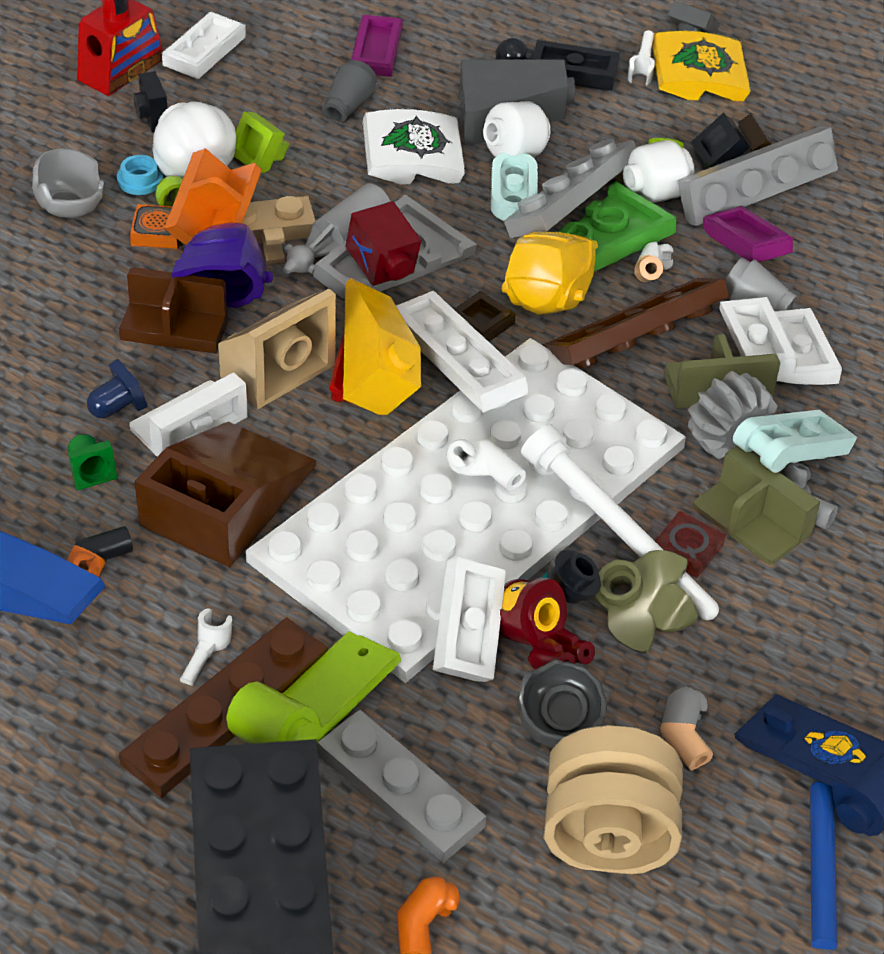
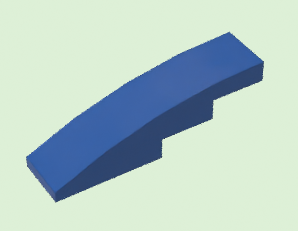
(43, 583)

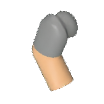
(679, 726)

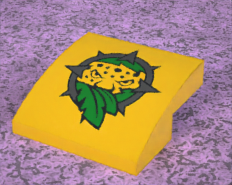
(699, 62)

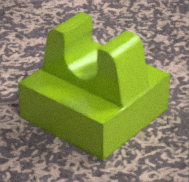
(259, 141)

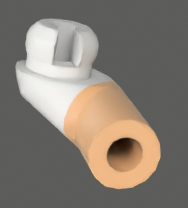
(653, 261)

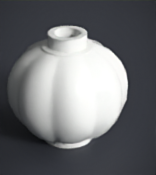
(188, 129)

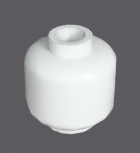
(516, 129)
(655, 170)

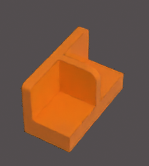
(210, 195)

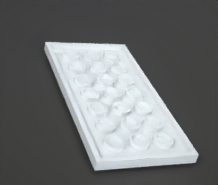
(380, 538)

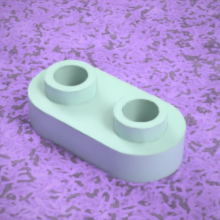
(511, 181)

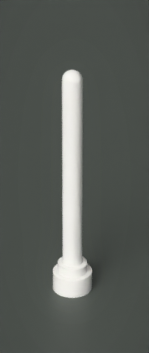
(548, 451)

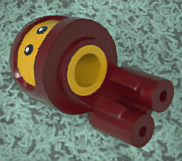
(536, 617)

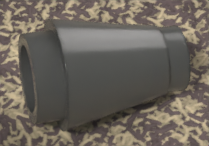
(350, 89)

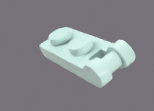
(793, 438)

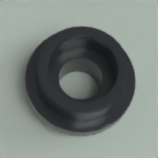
(575, 575)

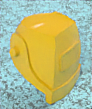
(550, 271)

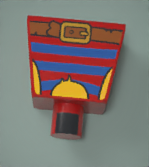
(117, 45)

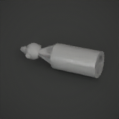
(331, 229)

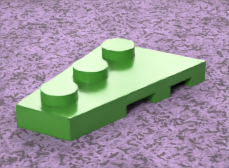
(621, 224)

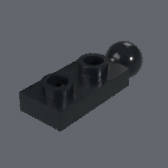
(586, 65)

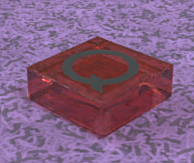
(691, 540)

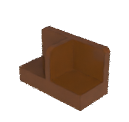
(175, 310)

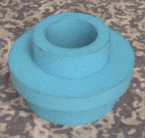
(139, 175)

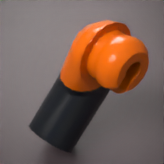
(95, 550)

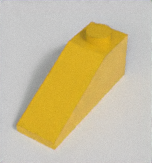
(379, 351)

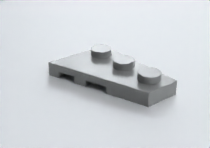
(439, 248)

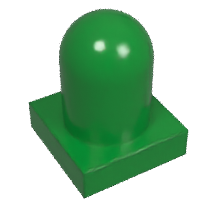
(91, 461)

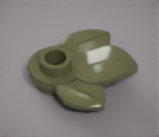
(651, 603)

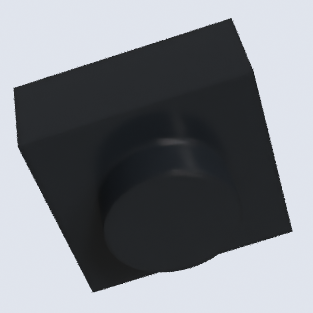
(151, 99)
(720, 142)

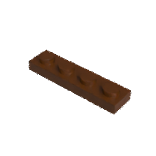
(649, 316)
(163, 752)

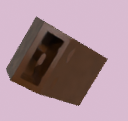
(218, 489)

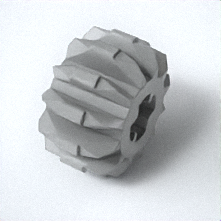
(725, 408)

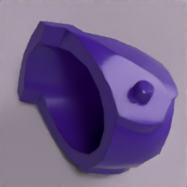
(227, 254)

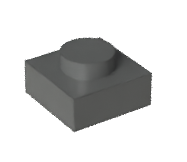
(692, 18)

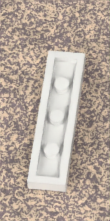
(462, 353)

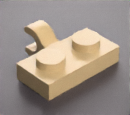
(279, 221)

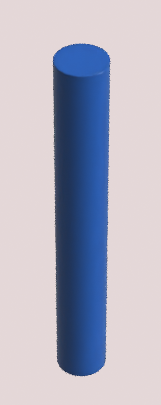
(823, 867)

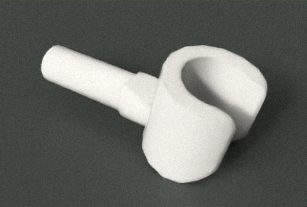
(643, 62)
(209, 640)

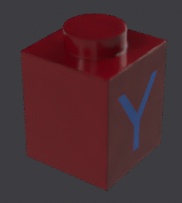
(383, 243)

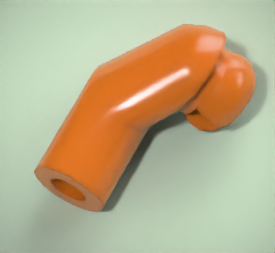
(427, 900)

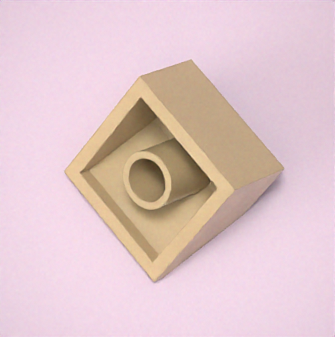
(283, 348)

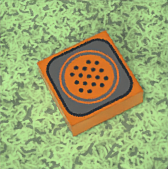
(149, 226)

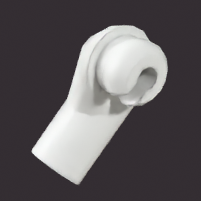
(485, 459)

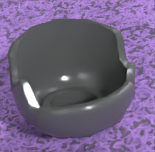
(560, 701)

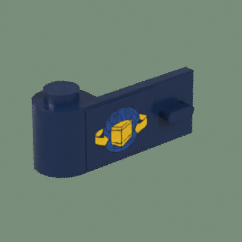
(827, 752)

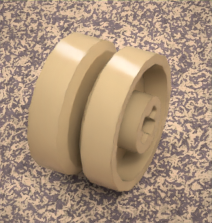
(614, 800)

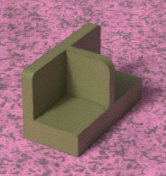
(693, 376)
(758, 507)

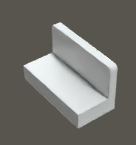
(193, 413)

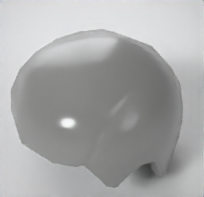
(67, 183)

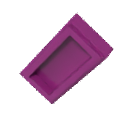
(378, 43)
(748, 234)

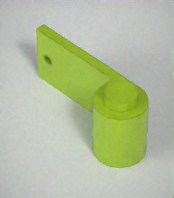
(316, 698)

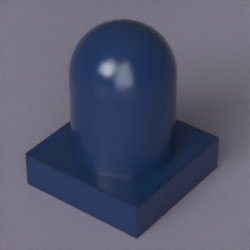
(116, 393)

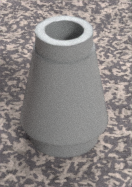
(752, 280)

